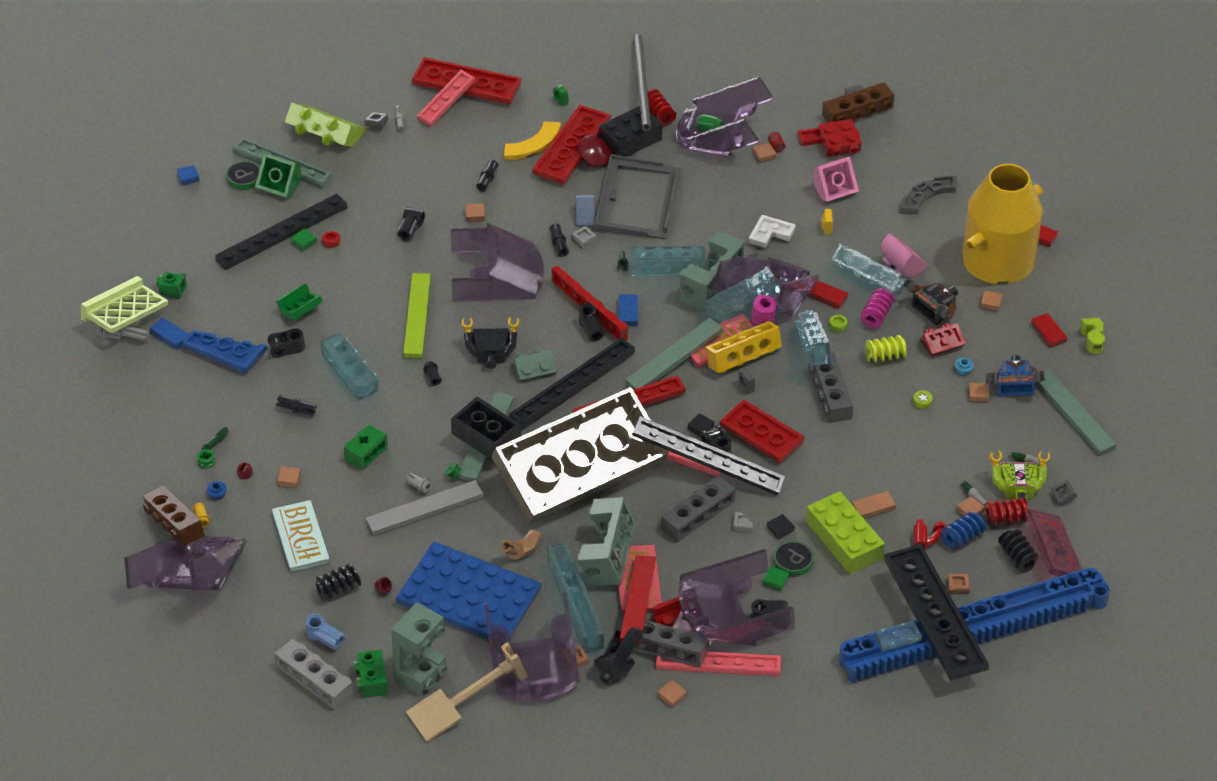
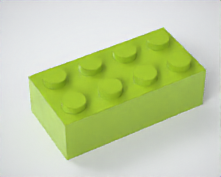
(845, 532)

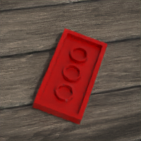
(761, 431)

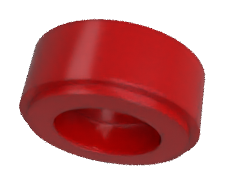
(331, 239)

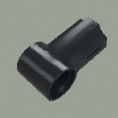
(410, 221)
(590, 322)

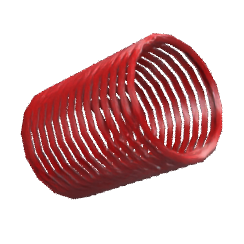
(775, 144)

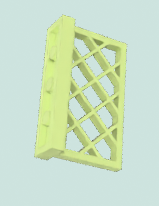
(119, 297)

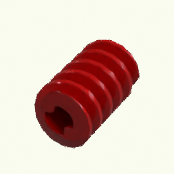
(660, 108)
(1006, 510)

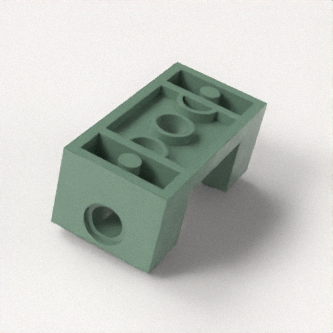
(697, 283)
(606, 562)
(415, 661)

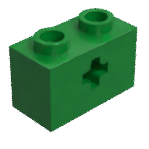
(365, 447)

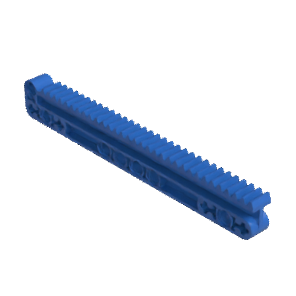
(986, 620)

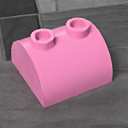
(835, 179)
(901, 256)

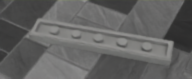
(424, 508)

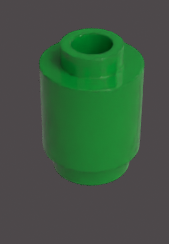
(708, 122)

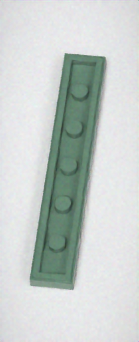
(256, 151)
(675, 354)
(1076, 414)
(474, 460)

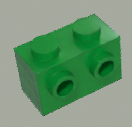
(372, 673)

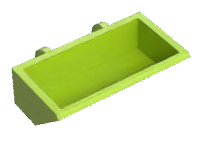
(323, 124)

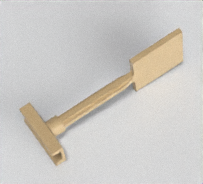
(438, 712)

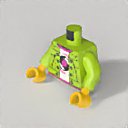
(1018, 478)

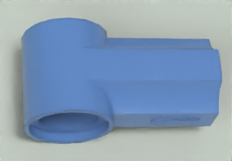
(319, 630)

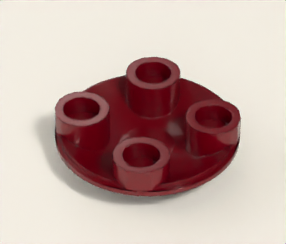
(594, 151)

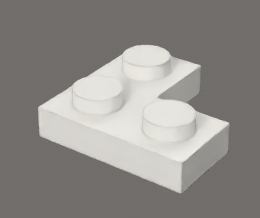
(770, 227)

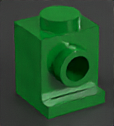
(171, 284)

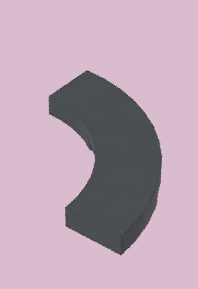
(924, 190)

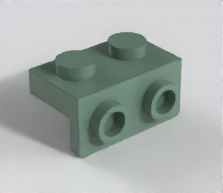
(534, 365)

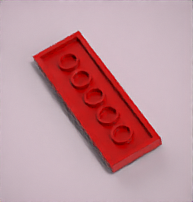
(487, 84)
(562, 155)

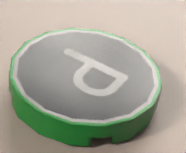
(243, 174)
(793, 557)

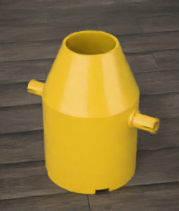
(1003, 226)

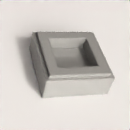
(584, 237)

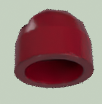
(247, 471)
(383, 583)

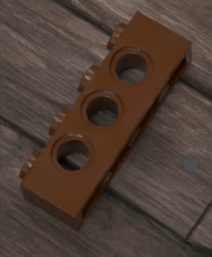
(859, 103)
(173, 515)

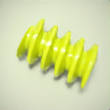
(885, 347)

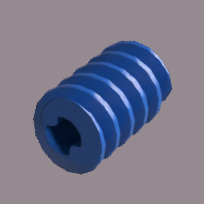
(963, 530)

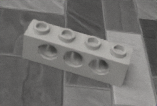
(314, 673)

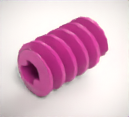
(877, 308)
(763, 310)

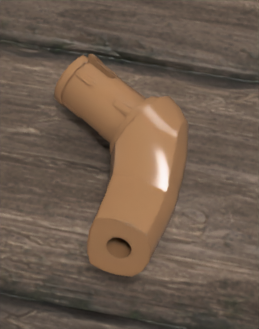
(522, 548)

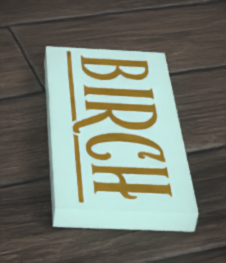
(300, 536)

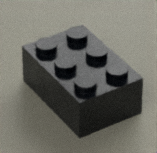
(626, 135)
(484, 427)

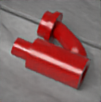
(921, 535)

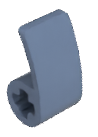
(585, 210)

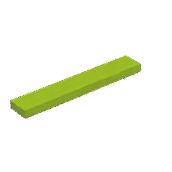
(417, 315)

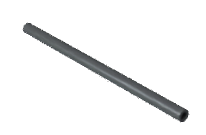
(642, 85)

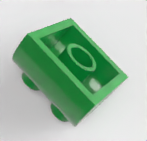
(278, 175)

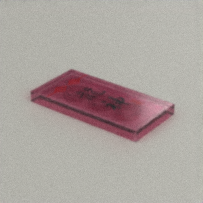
(1053, 543)

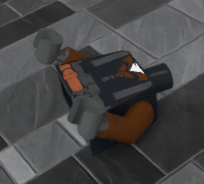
(933, 300)

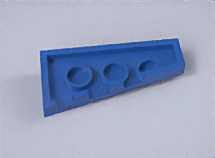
(231, 353)

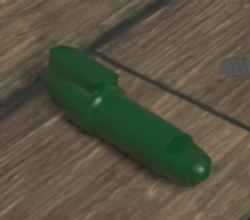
(219, 436)

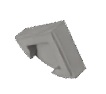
(742, 524)

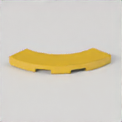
(533, 145)

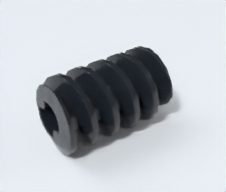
(1018, 550)
(337, 580)

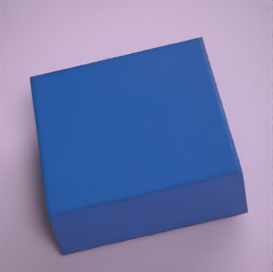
(188, 174)

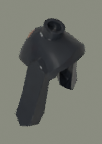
(613, 661)

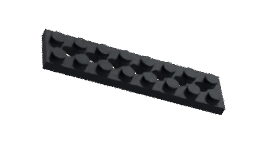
(929, 621)

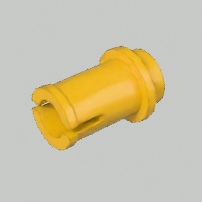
(200, 512)

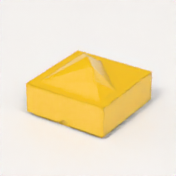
(827, 221)

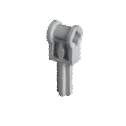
(126, 331)

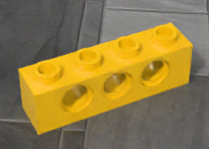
(743, 347)

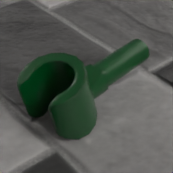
(622, 261)

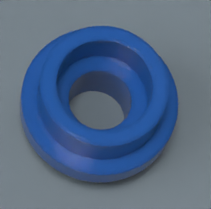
(216, 490)

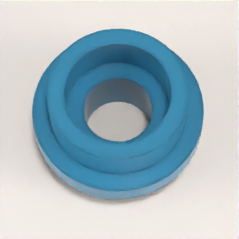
(964, 366)

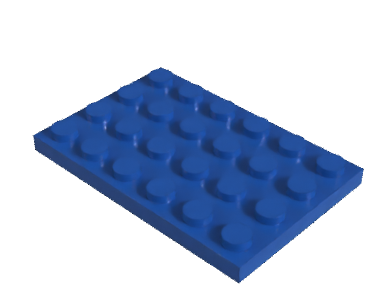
(461, 584)

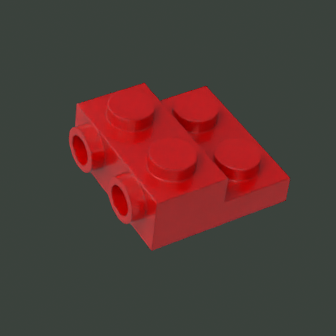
(840, 137)

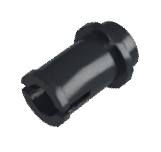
(430, 368)

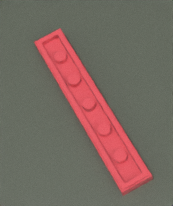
(729, 663)

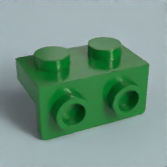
(298, 302)

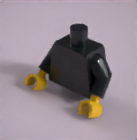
(490, 344)

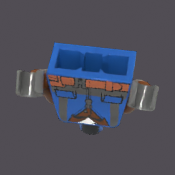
(1016, 377)

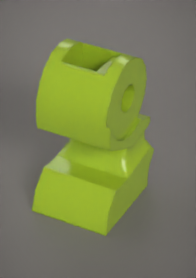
(1094, 331)

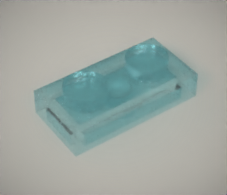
(897, 636)

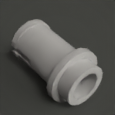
(421, 484)

